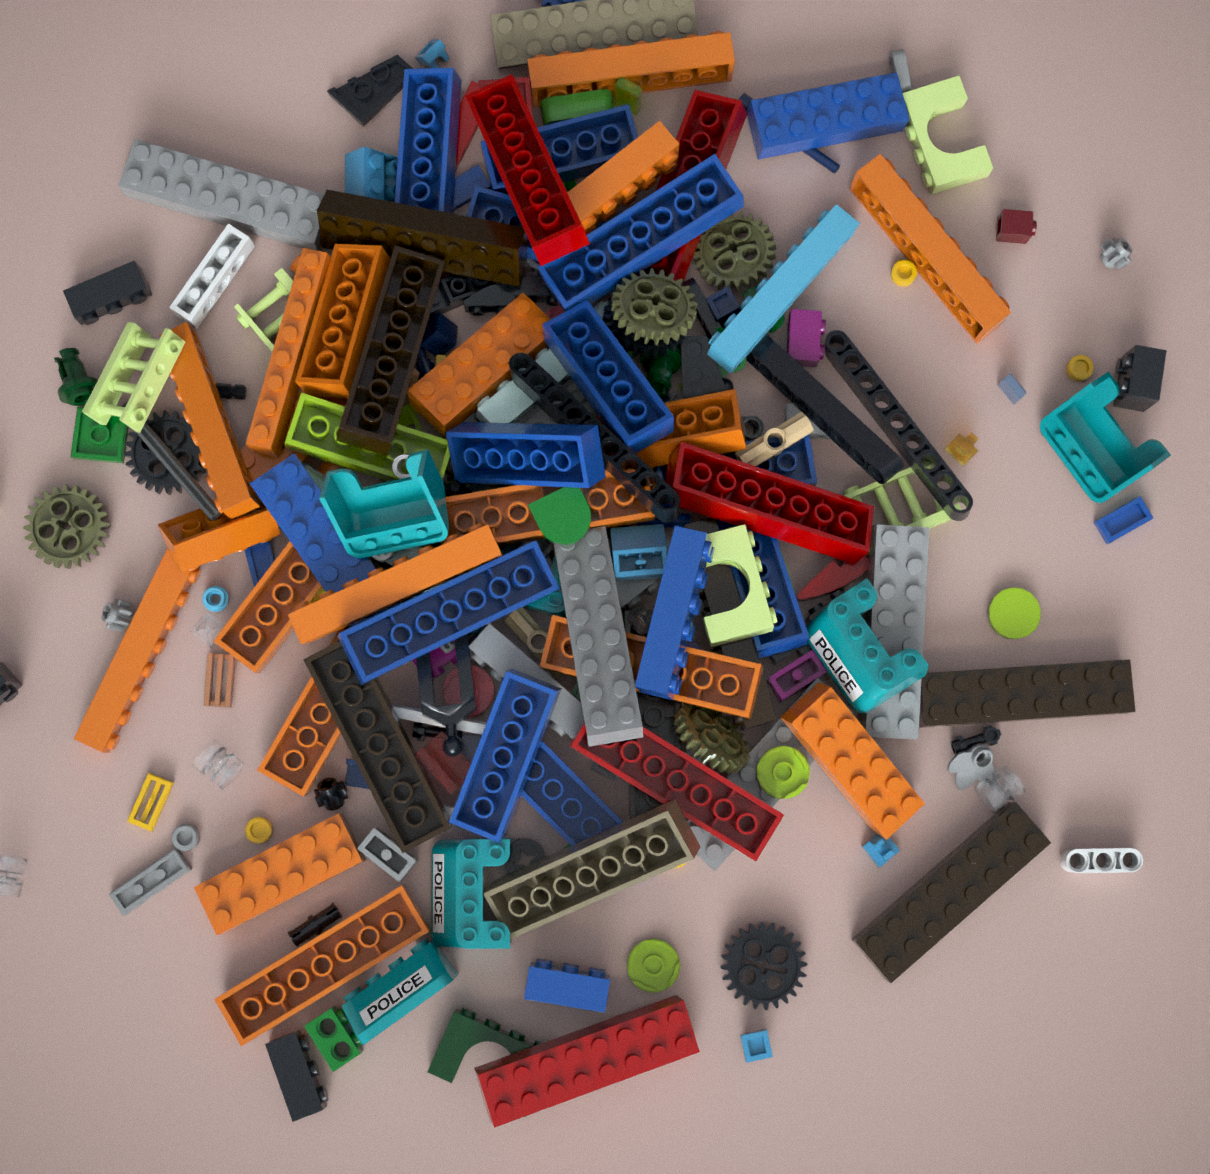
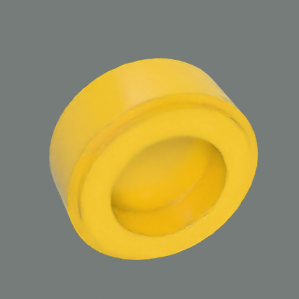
(903, 273)
(1080, 368)
(259, 830)

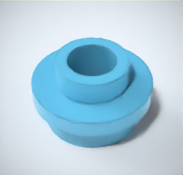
(207, 598)

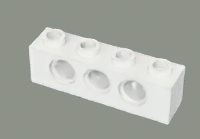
(212, 276)

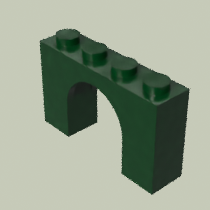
(463, 1033)

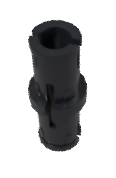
(314, 924)

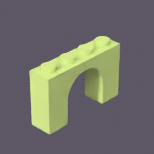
(940, 168)
(753, 616)

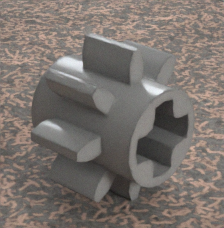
(1116, 253)
(117, 615)

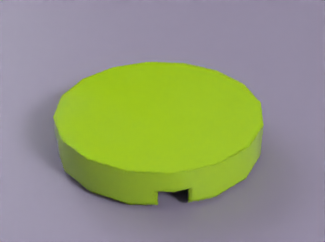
(1014, 613)
(783, 772)
(653, 965)

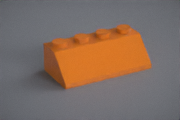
(198, 540)

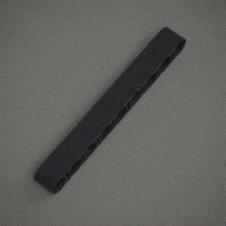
(825, 410)
(897, 436)
(614, 464)

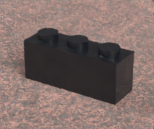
(107, 293)
(297, 1075)

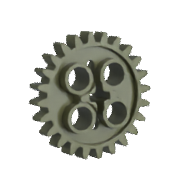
(742, 270)
(658, 307)
(46, 515)
(712, 738)

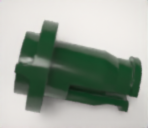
(661, 370)
(76, 383)

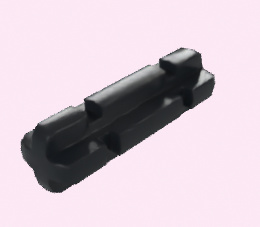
(228, 391)

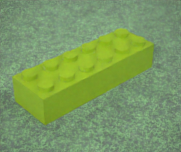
(316, 431)

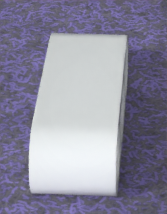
(1113, 857)

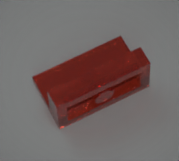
(447, 769)

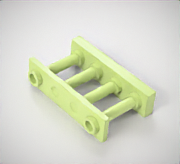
(246, 318)
(119, 370)
(920, 519)

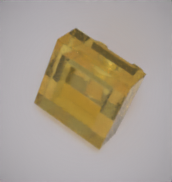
(962, 448)

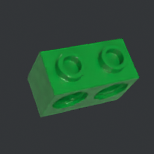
(328, 1041)

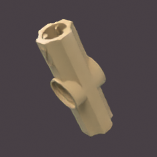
(787, 433)
(526, 629)

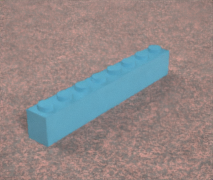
(782, 289)

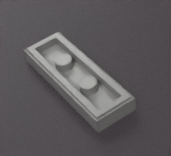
(150, 881)

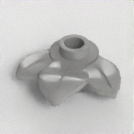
(970, 768)

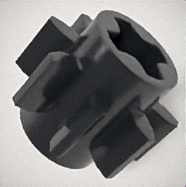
(331, 794)

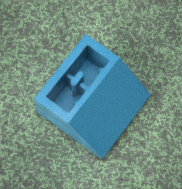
(371, 174)
(638, 552)

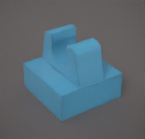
(430, 52)
(880, 849)
(756, 1045)

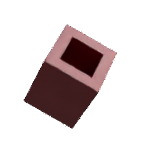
(1015, 226)

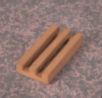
(209, 680)

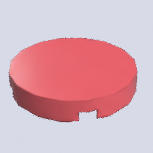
(483, 689)

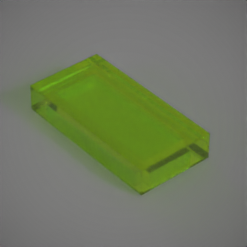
(628, 93)

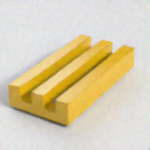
(159, 807)

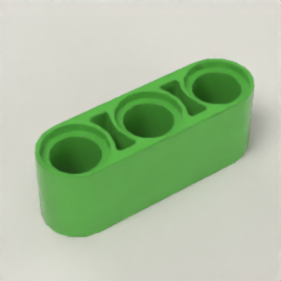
(575, 105)

